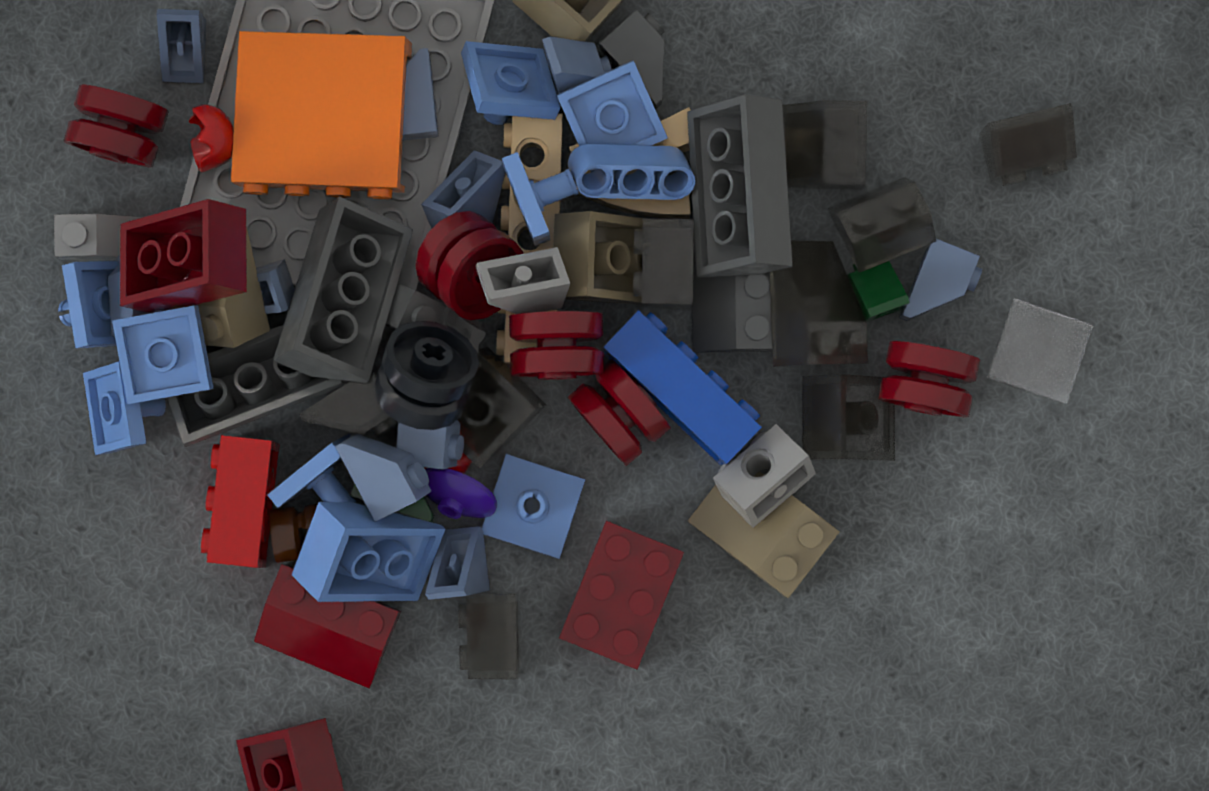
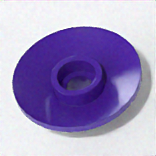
(459, 494)

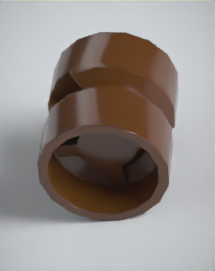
(286, 531)

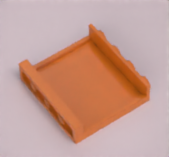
(319, 113)

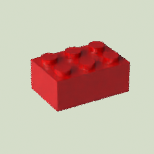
(240, 501)

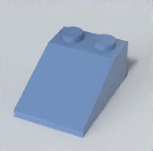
(365, 560)

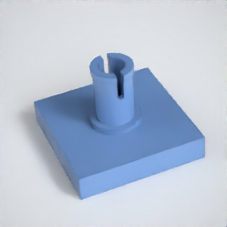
(509, 81)
(612, 110)
(534, 196)
(88, 303)
(162, 354)
(112, 421)
(316, 475)
(533, 506)

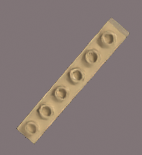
(518, 136)

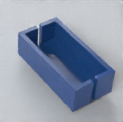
(681, 388)

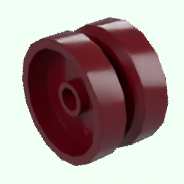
(116, 126)
(450, 257)
(556, 344)
(928, 385)
(622, 409)

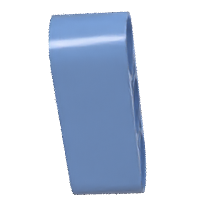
(615, 161)

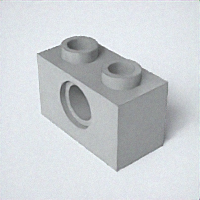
(759, 496)

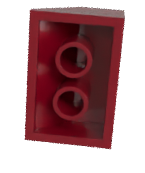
(329, 635)
(291, 759)

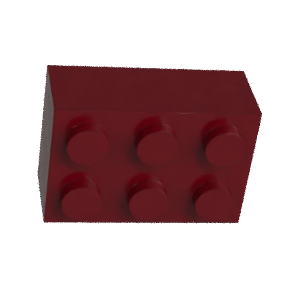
(183, 257)
(621, 595)

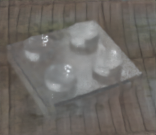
(1039, 351)

